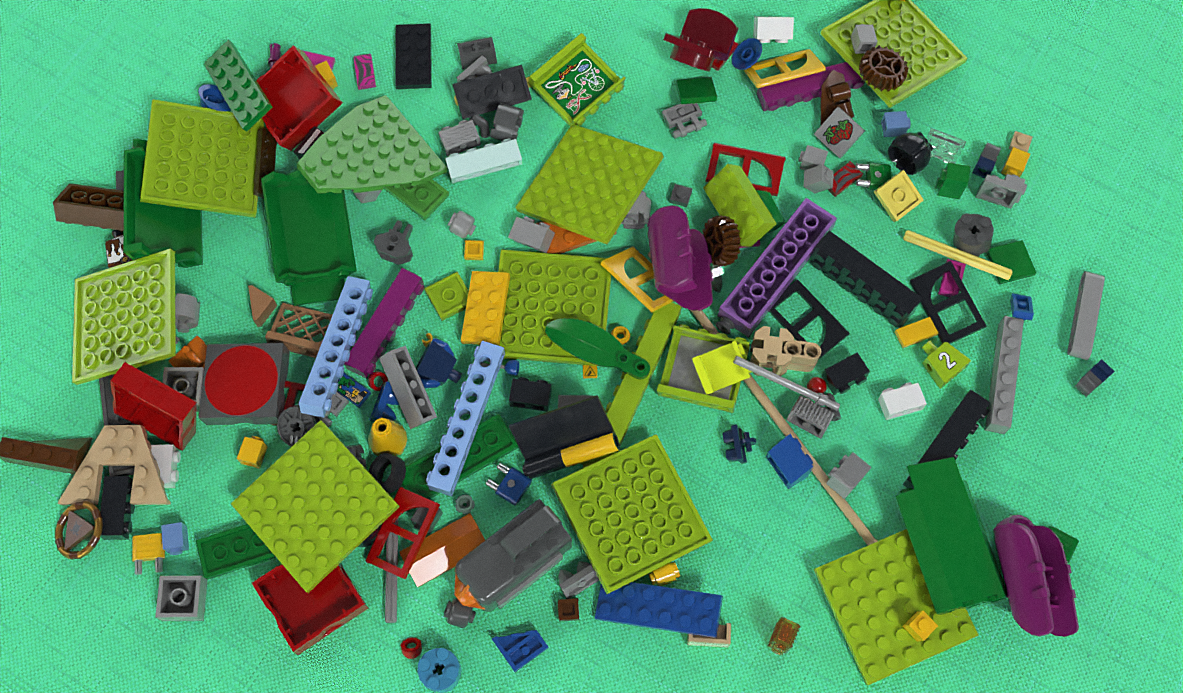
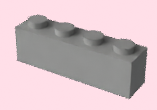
(407, 387)

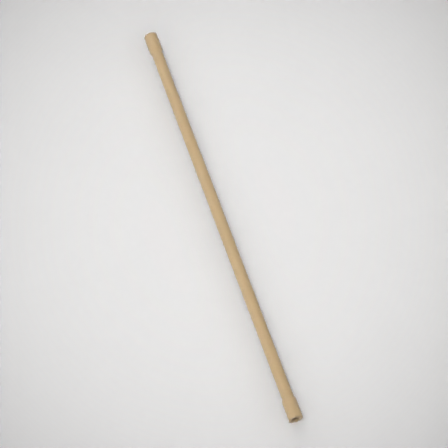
(786, 430)

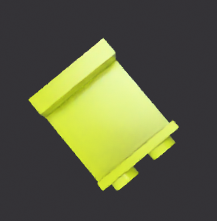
(717, 367)

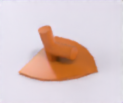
(191, 355)

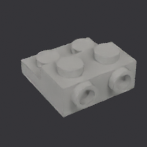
(1001, 191)

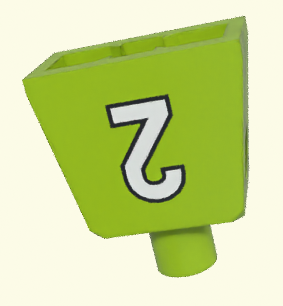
(944, 362)

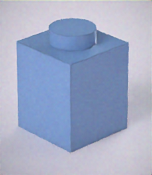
(895, 123)
(175, 538)

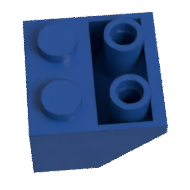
(790, 461)

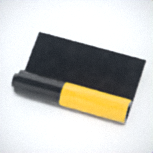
(565, 437)

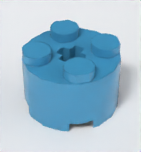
(428, 666)

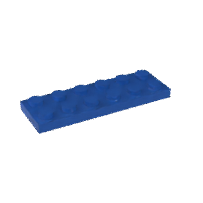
(661, 609)

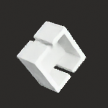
(773, 28)

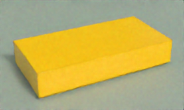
(916, 332)

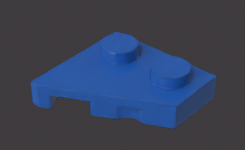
(520, 648)

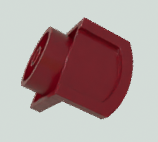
(703, 38)

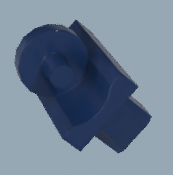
(738, 453)

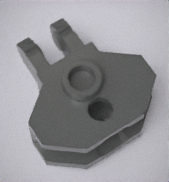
(395, 244)

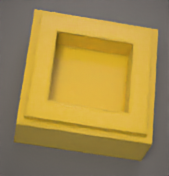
(474, 250)

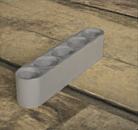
(1086, 315)

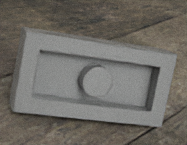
(478, 68)
(574, 584)

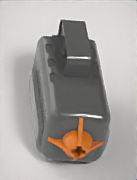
(511, 559)

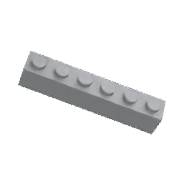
(1004, 375)

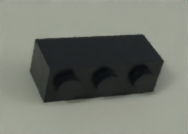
(116, 508)

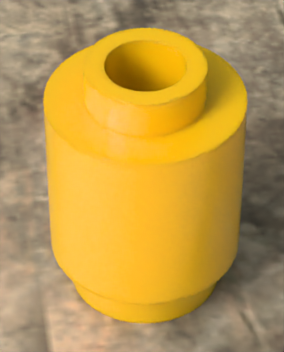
(664, 574)

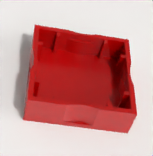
(298, 98)
(154, 406)
(309, 616)

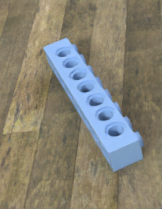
(315, 404)
(447, 483)

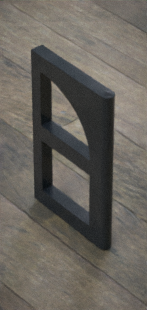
(923, 287)
(834, 330)

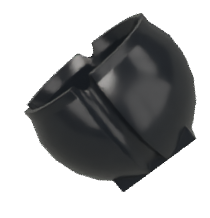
(910, 152)

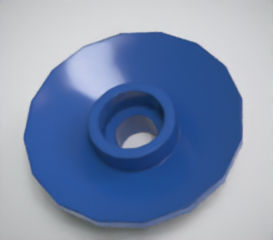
(747, 54)

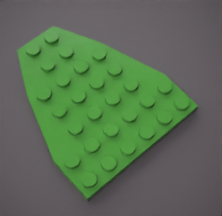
(369, 151)

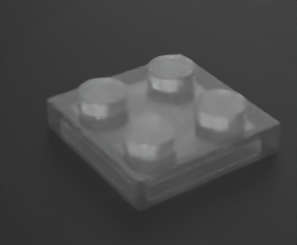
(945, 146)

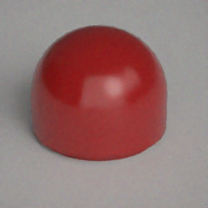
(371, 380)
(817, 385)
(411, 653)

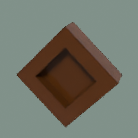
(568, 609)

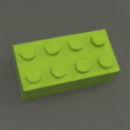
(737, 198)

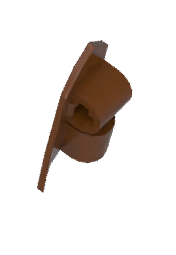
(835, 94)

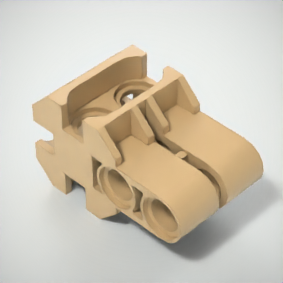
(783, 352)

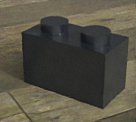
(845, 374)
(530, 394)

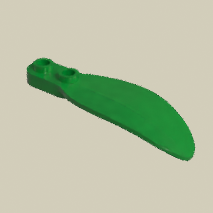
(595, 346)

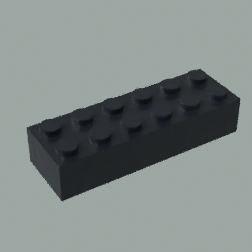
(865, 279)

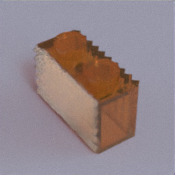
(783, 636)

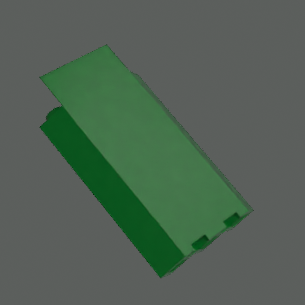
(157, 227)
(308, 237)
(949, 538)

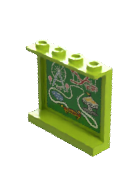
(576, 82)

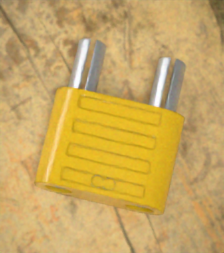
(148, 548)

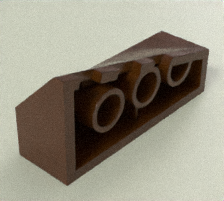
(53, 455)

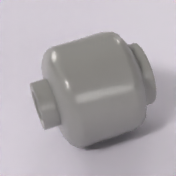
(461, 224)

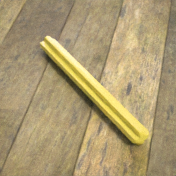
(958, 255)

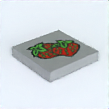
(839, 132)

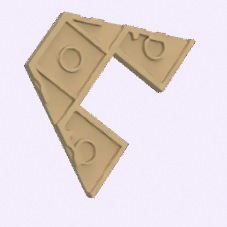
(118, 447)

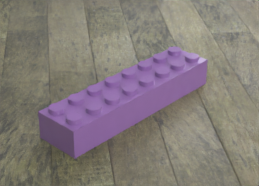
(777, 267)

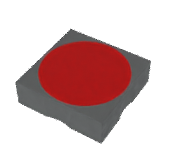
(244, 383)

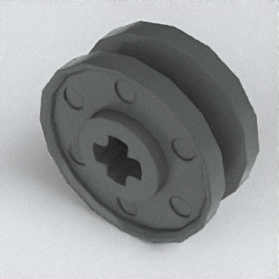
(290, 423)

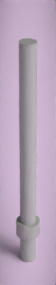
(819, 398)

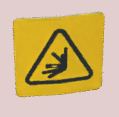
(589, 371)

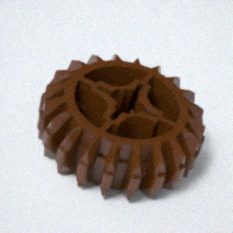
(887, 71)
(722, 240)

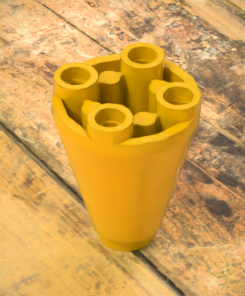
(387, 437)

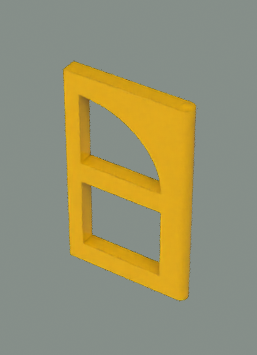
(812, 66)
(615, 267)

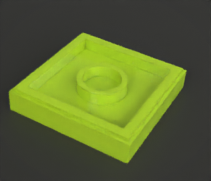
(448, 295)

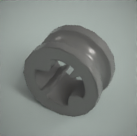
(725, 325)

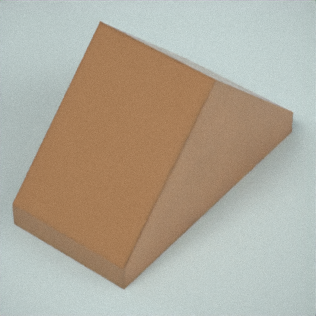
(261, 305)

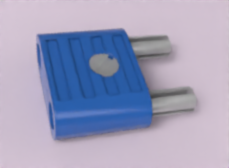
(512, 486)

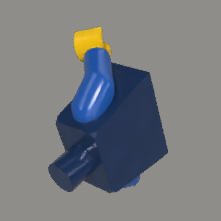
(437, 363)

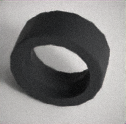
(397, 472)

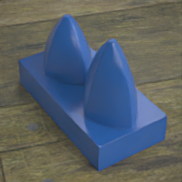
(380, 409)

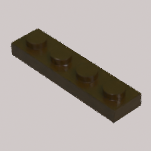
(264, 159)

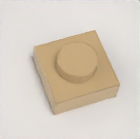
(1020, 141)

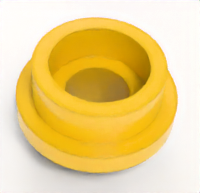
(621, 330)

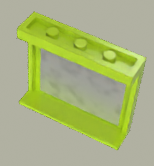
(680, 376)

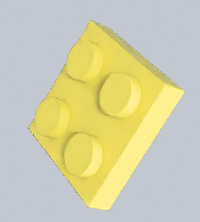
(898, 196)

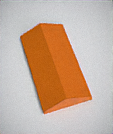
(444, 549)

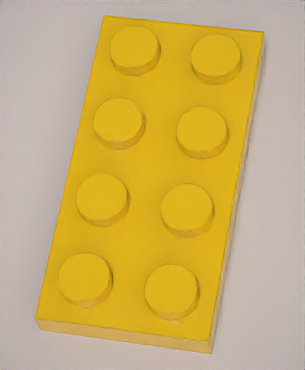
(485, 307)

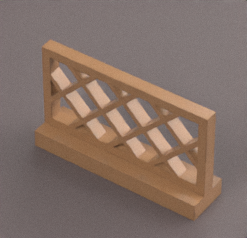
(294, 344)

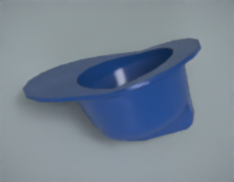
(212, 98)

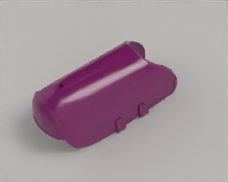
(680, 259)
(1036, 577)

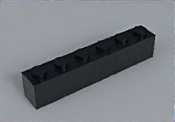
(956, 430)

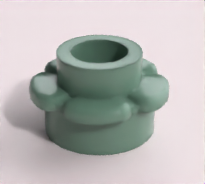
(464, 499)

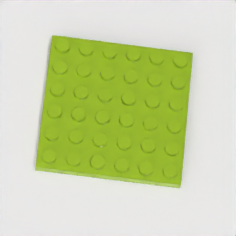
(905, 30)
(200, 160)
(589, 183)
(550, 289)
(124, 317)
(314, 506)
(631, 513)
(875, 596)

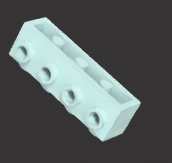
(484, 160)

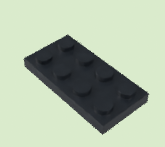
(413, 56)
(487, 91)

